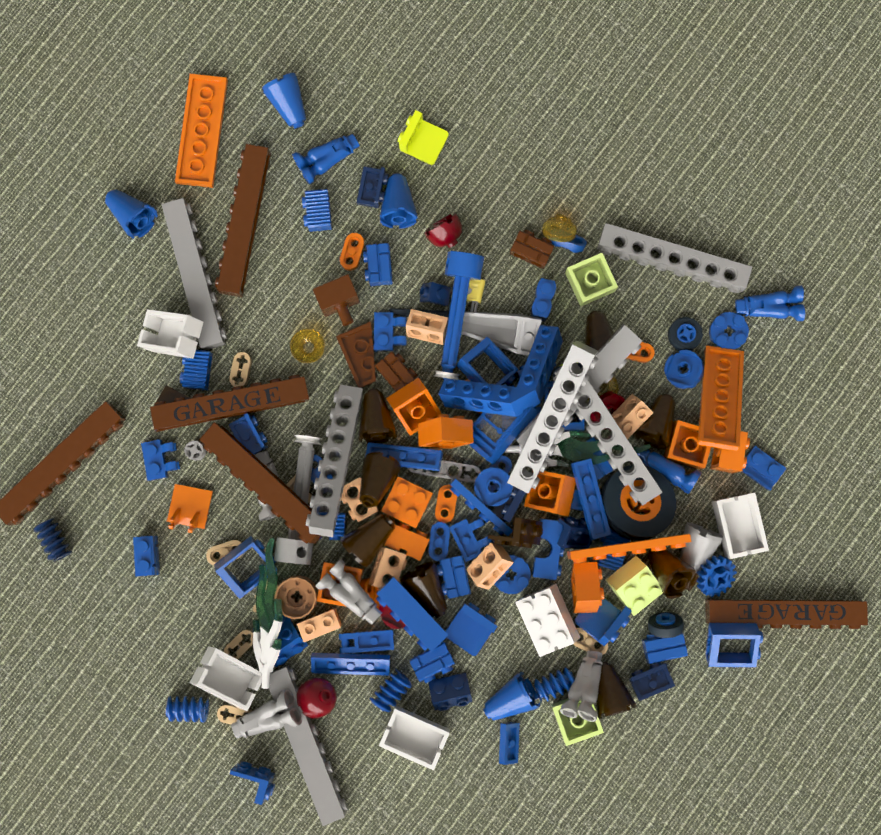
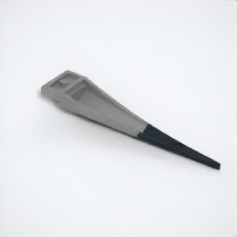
(505, 330)

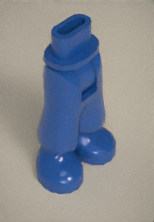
(324, 156)
(773, 305)
(672, 471)

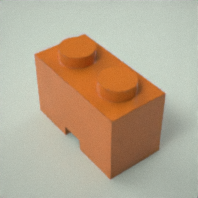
(412, 542)

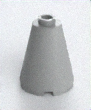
(701, 547)

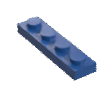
(409, 456)
(590, 499)
(485, 513)
(350, 664)

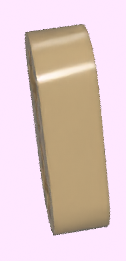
(245, 371)
(237, 642)
(232, 709)

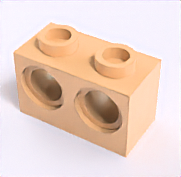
(426, 326)
(631, 415)
(355, 502)
(489, 566)
(383, 567)
(319, 625)

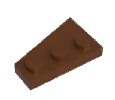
(359, 353)

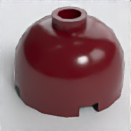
(445, 231)
(316, 697)

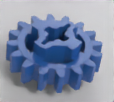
(716, 576)

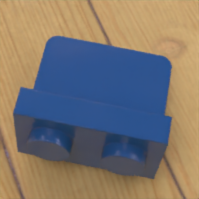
(604, 623)
(470, 628)
(291, 641)
(262, 775)

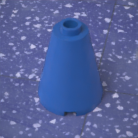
(287, 99)
(398, 203)
(132, 214)
(512, 699)

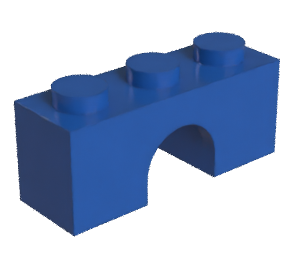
(549, 566)

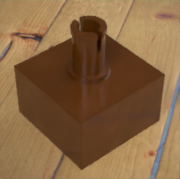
(337, 298)

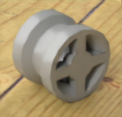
(191, 450)

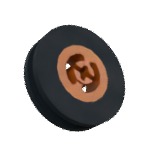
(619, 505)

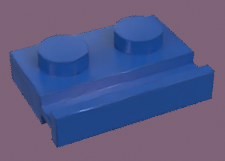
(763, 468)

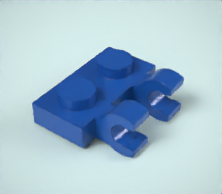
(384, 331)
(155, 461)
(466, 539)

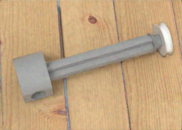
(293, 548)

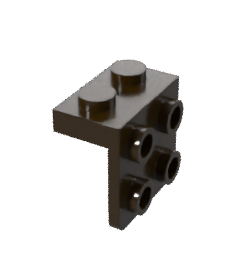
(524, 535)

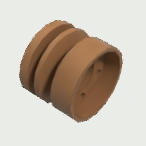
(292, 608)

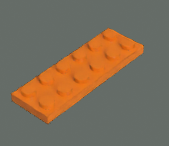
(201, 130)
(721, 398)
(635, 547)

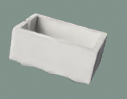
(175, 336)
(740, 526)
(548, 620)
(227, 678)
(414, 737)

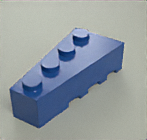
(411, 613)

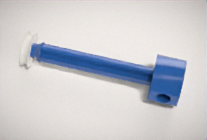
(464, 268)

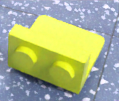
(422, 139)

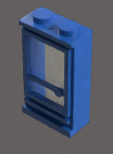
(496, 432)

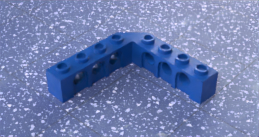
(508, 399)

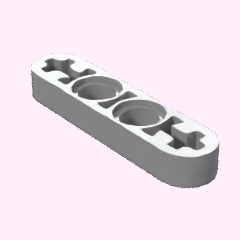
(443, 473)

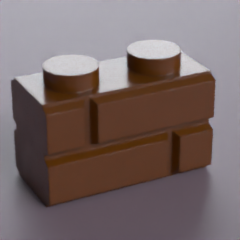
(532, 249)
(395, 371)

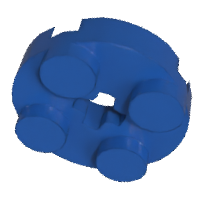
(735, 322)
(688, 379)
(483, 482)
(520, 581)

